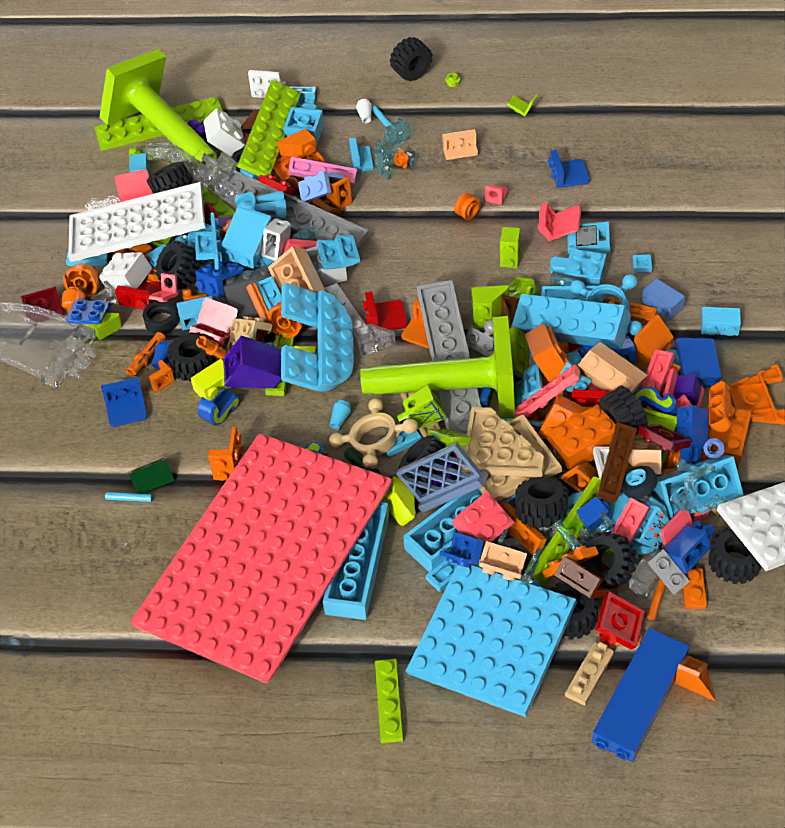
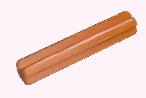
(258, 302)

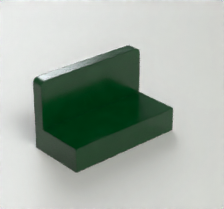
(151, 476)

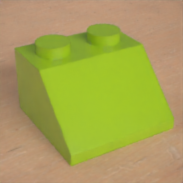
(486, 303)

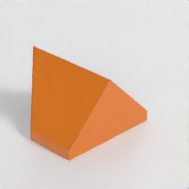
(694, 676)

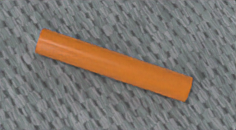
(656, 600)

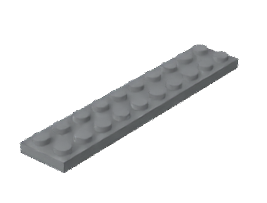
(302, 214)
(447, 342)

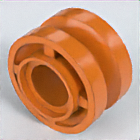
(467, 206)

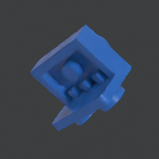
(464, 550)

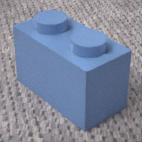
(664, 298)

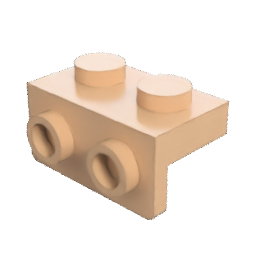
(459, 144)
(502, 560)

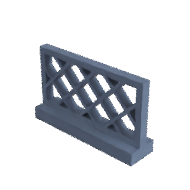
(450, 488)

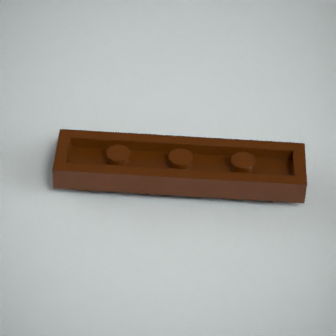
(321, 202)
(616, 462)

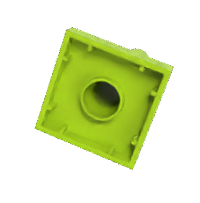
(136, 88)
(454, 374)

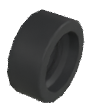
(157, 308)

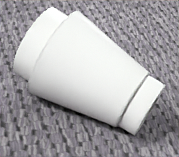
(364, 109)

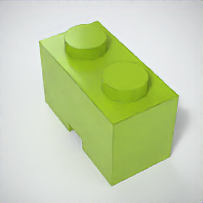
(509, 247)

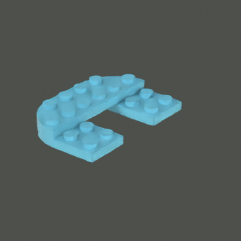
(335, 340)

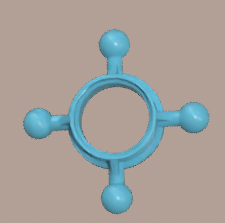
(629, 282)

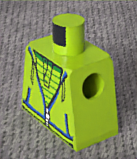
(423, 408)

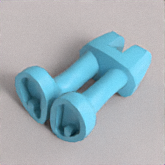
(267, 202)

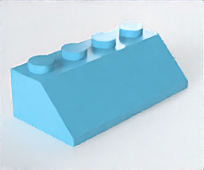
(721, 481)

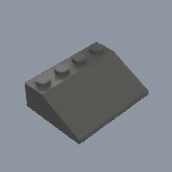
(237, 294)

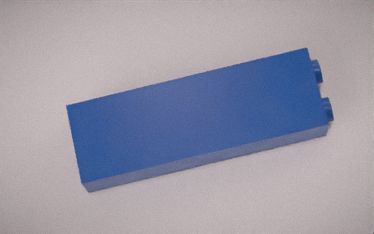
(639, 695)

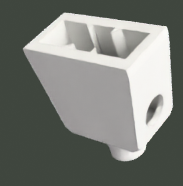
(276, 233)

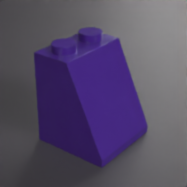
(252, 365)

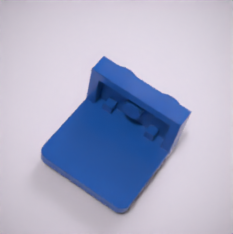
(567, 172)
(211, 281)
(88, 311)
(124, 402)

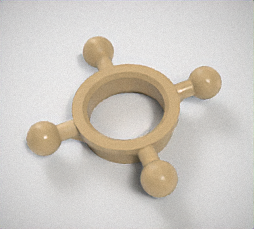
(369, 422)

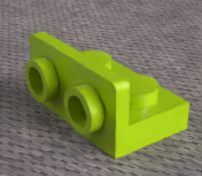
(522, 286)

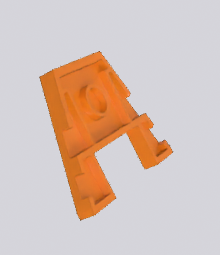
(754, 396)

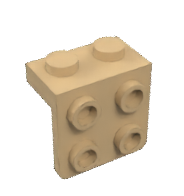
(246, 327)

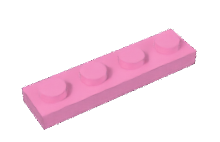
(305, 168)

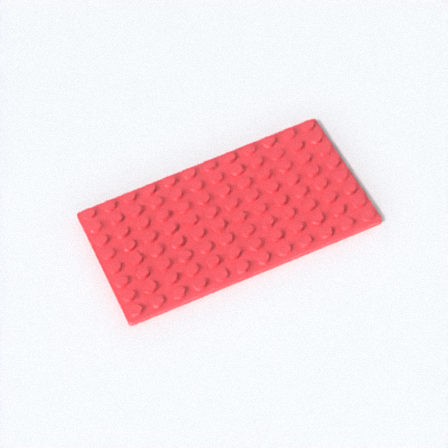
(262, 556)

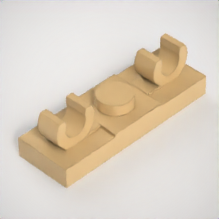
(589, 673)

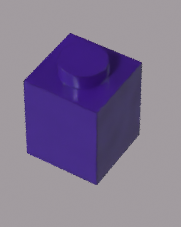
(688, 386)

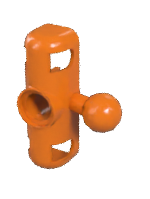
(720, 407)

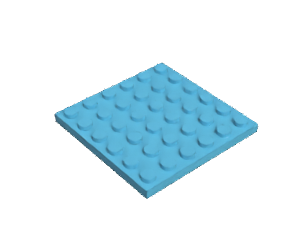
(492, 638)

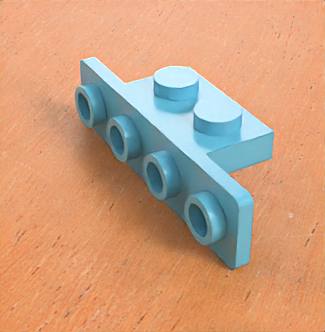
(207, 244)

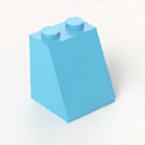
(245, 237)

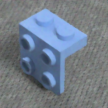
(317, 186)

